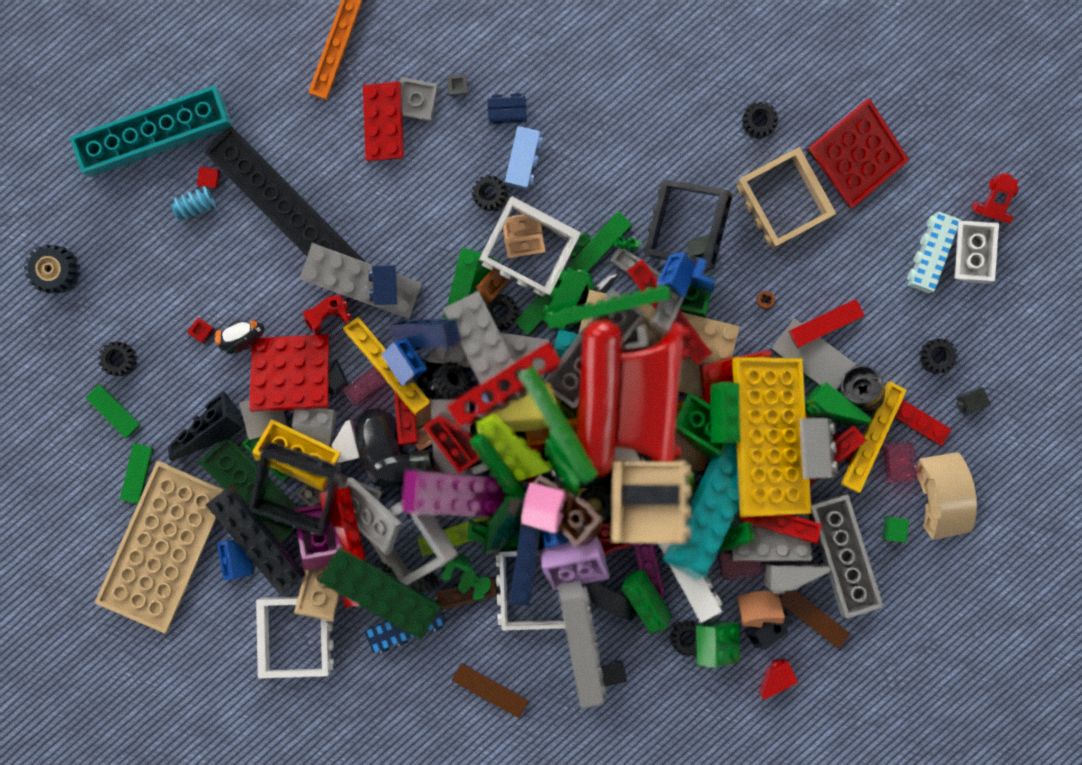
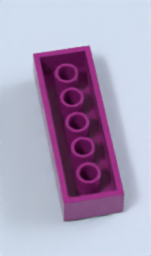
(451, 494)

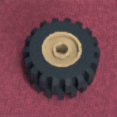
(52, 269)

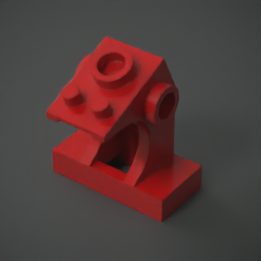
(1003, 183)
(314, 317)

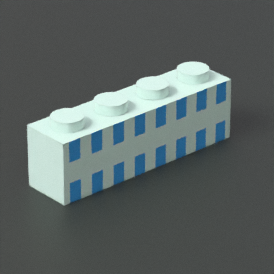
(933, 252)

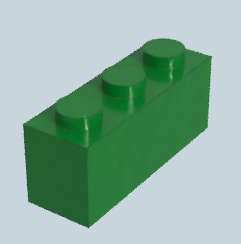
(567, 293)
(725, 413)
(647, 601)

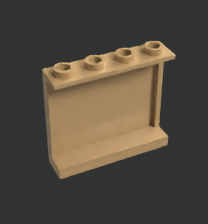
(650, 522)

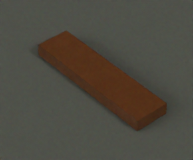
(814, 617)
(490, 690)

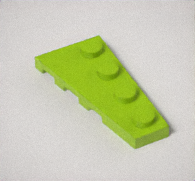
(513, 450)

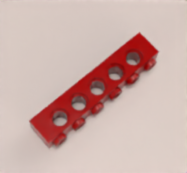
(458, 407)

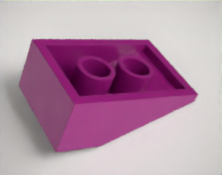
(317, 549)

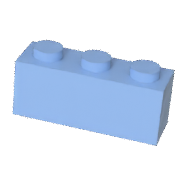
(523, 158)

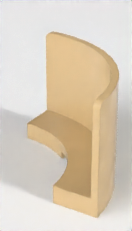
(949, 494)

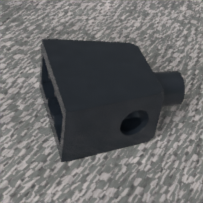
(769, 633)

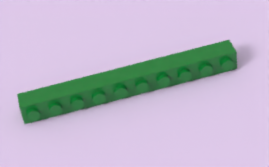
(606, 307)
(558, 424)
(496, 465)

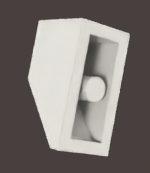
(346, 442)

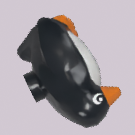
(239, 336)

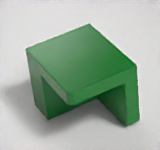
(895, 529)

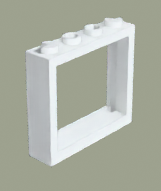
(544, 219)
(501, 581)
(264, 671)

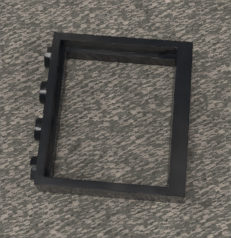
(717, 227)
(301, 461)

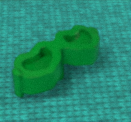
(582, 241)
(630, 244)

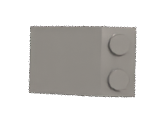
(316, 424)
(788, 576)

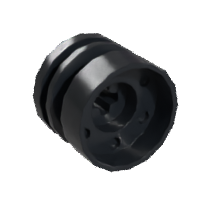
(863, 379)

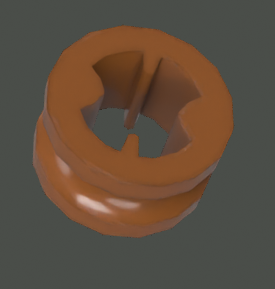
(766, 294)

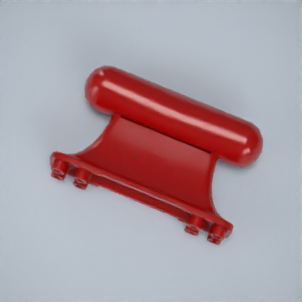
(628, 395)

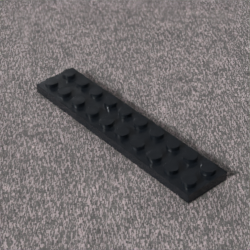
(274, 195)

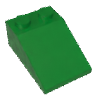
(828, 403)
(694, 425)
(561, 465)

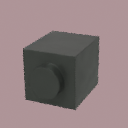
(972, 401)

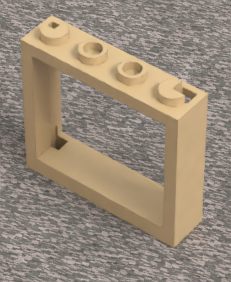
(812, 184)

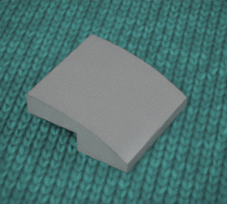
(258, 421)

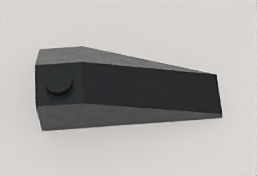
(214, 425)

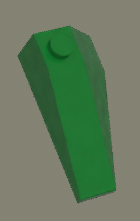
(467, 275)

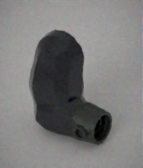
(381, 453)

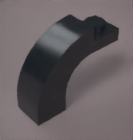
(610, 600)

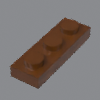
(453, 597)

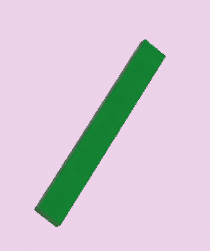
(584, 260)

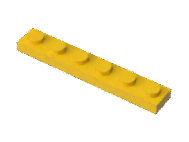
(372, 350)
(875, 434)

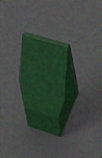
(504, 525)

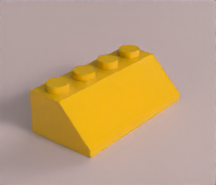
(297, 441)

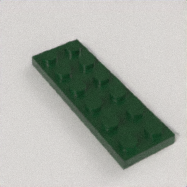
(232, 466)
(380, 593)

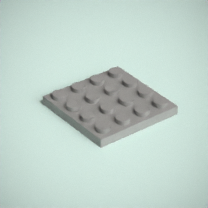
(772, 546)

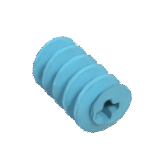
(193, 204)

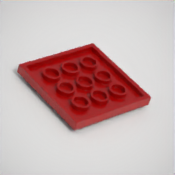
(859, 153)
(290, 373)

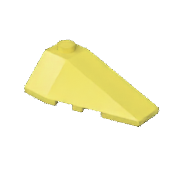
(522, 414)

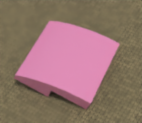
(543, 507)

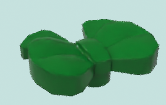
(480, 584)

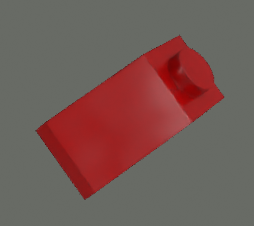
(777, 678)

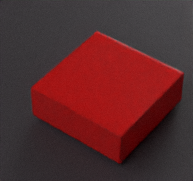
(208, 177)
(200, 330)

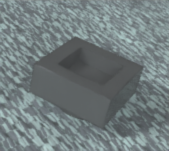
(457, 84)

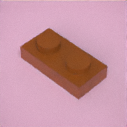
(491, 285)

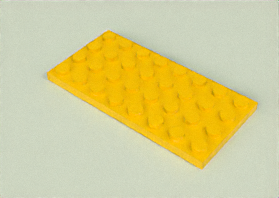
(771, 436)

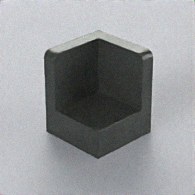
(697, 246)

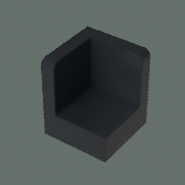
(614, 673)

